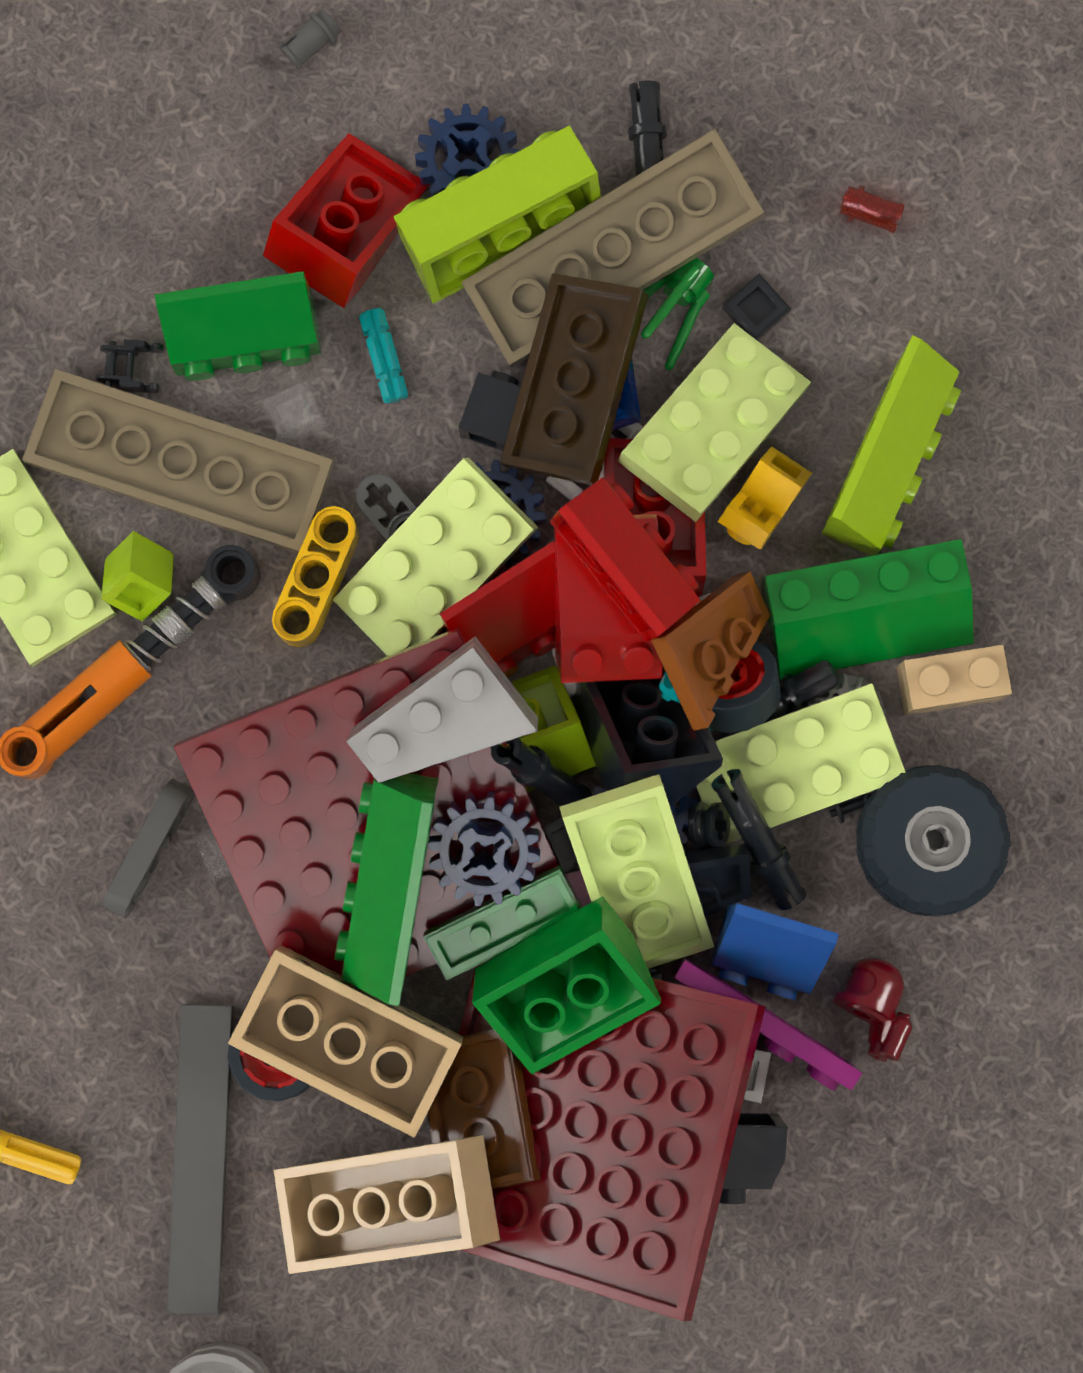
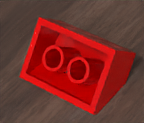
(626, 558)
(512, 612)

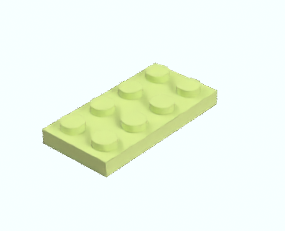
(714, 422)
(435, 559)
(44, 582)
(811, 758)
(638, 864)

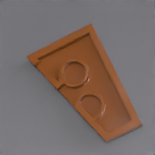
(709, 642)

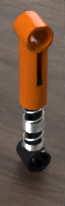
(124, 667)

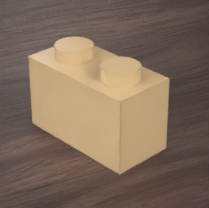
(954, 680)

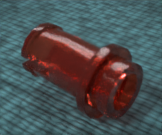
(871, 209)

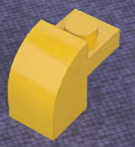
(764, 498)

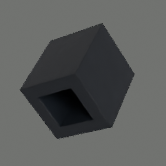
(490, 409)

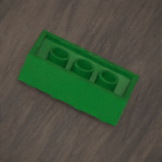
(870, 608)
(387, 884)

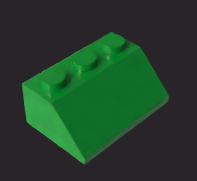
(239, 325)
(565, 986)

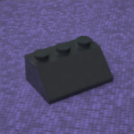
(643, 735)

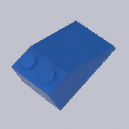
(771, 950)

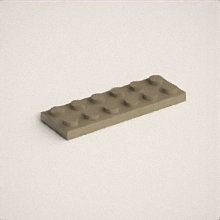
(620, 239)
(178, 461)

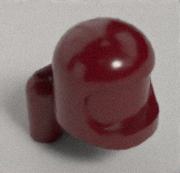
(873, 997)

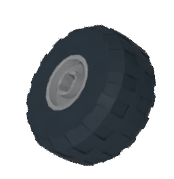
(933, 840)

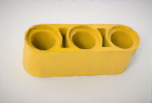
(315, 553)

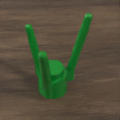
(682, 287)

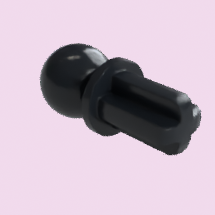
(805, 687)

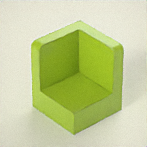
(137, 576)

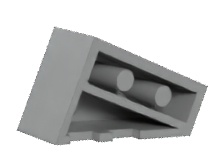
(442, 716)

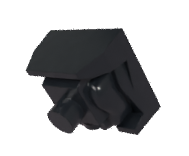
(755, 1155)

